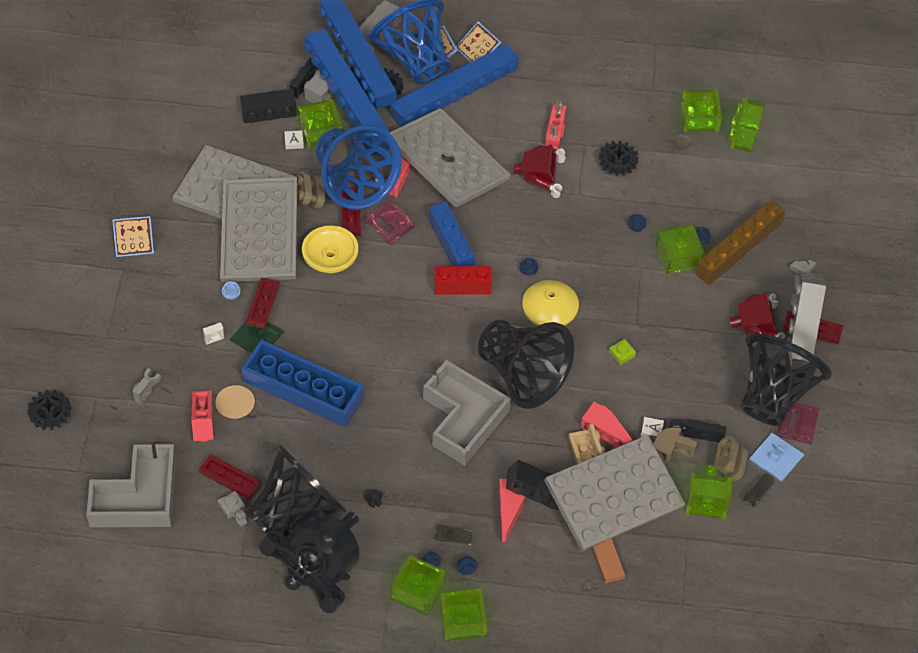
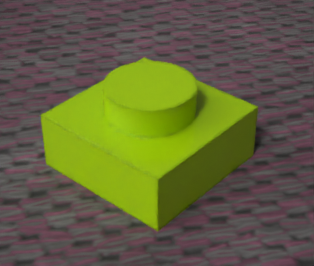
(622, 352)

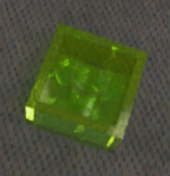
(700, 111)
(317, 119)
(746, 125)
(418, 585)
(463, 615)

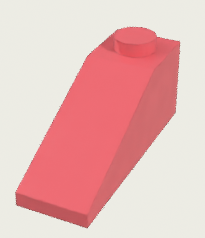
(202, 416)
(607, 424)
(510, 509)

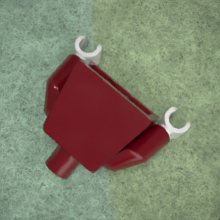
(540, 167)
(757, 315)

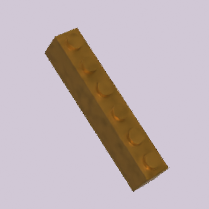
(740, 242)

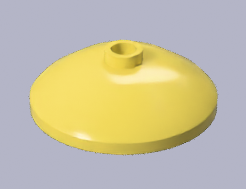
(328, 242)
(543, 309)

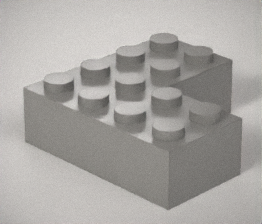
(807, 311)
(471, 408)
(137, 501)

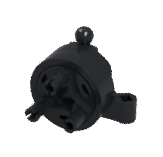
(317, 555)

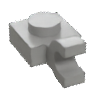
(144, 388)
(233, 507)

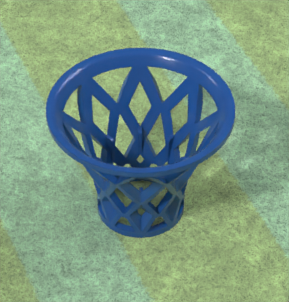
(434, 49)
(357, 137)

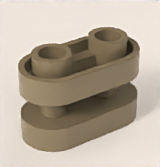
(310, 190)
(731, 458)

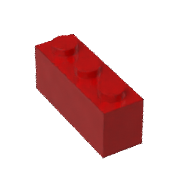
(462, 280)

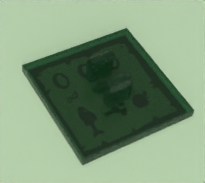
(250, 336)

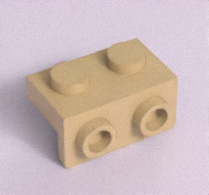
(586, 444)

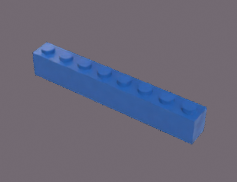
(358, 53)
(342, 82)
(455, 85)

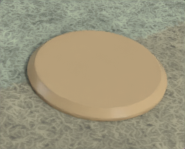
(235, 402)

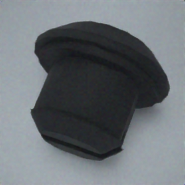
(374, 498)

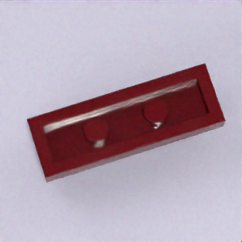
(351, 217)
(263, 303)
(827, 330)
(230, 477)

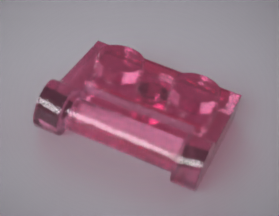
(394, 219)
(804, 425)

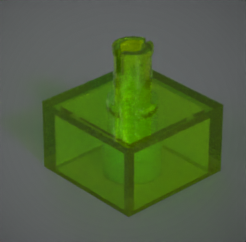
(679, 248)
(709, 494)

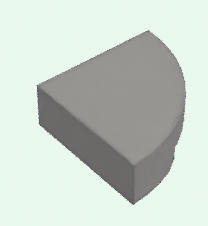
(806, 266)

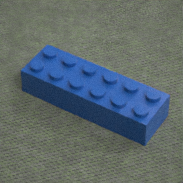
(303, 383)

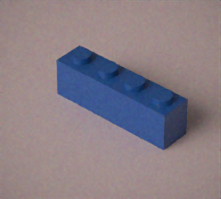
(450, 235)

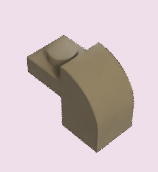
(670, 441)

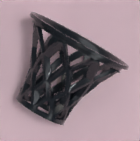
(509, 354)
(785, 374)
(276, 484)

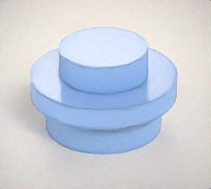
(231, 290)

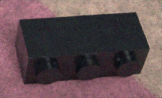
(268, 106)
(530, 483)

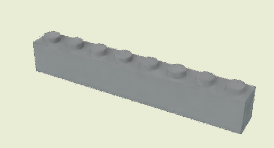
(317, 88)

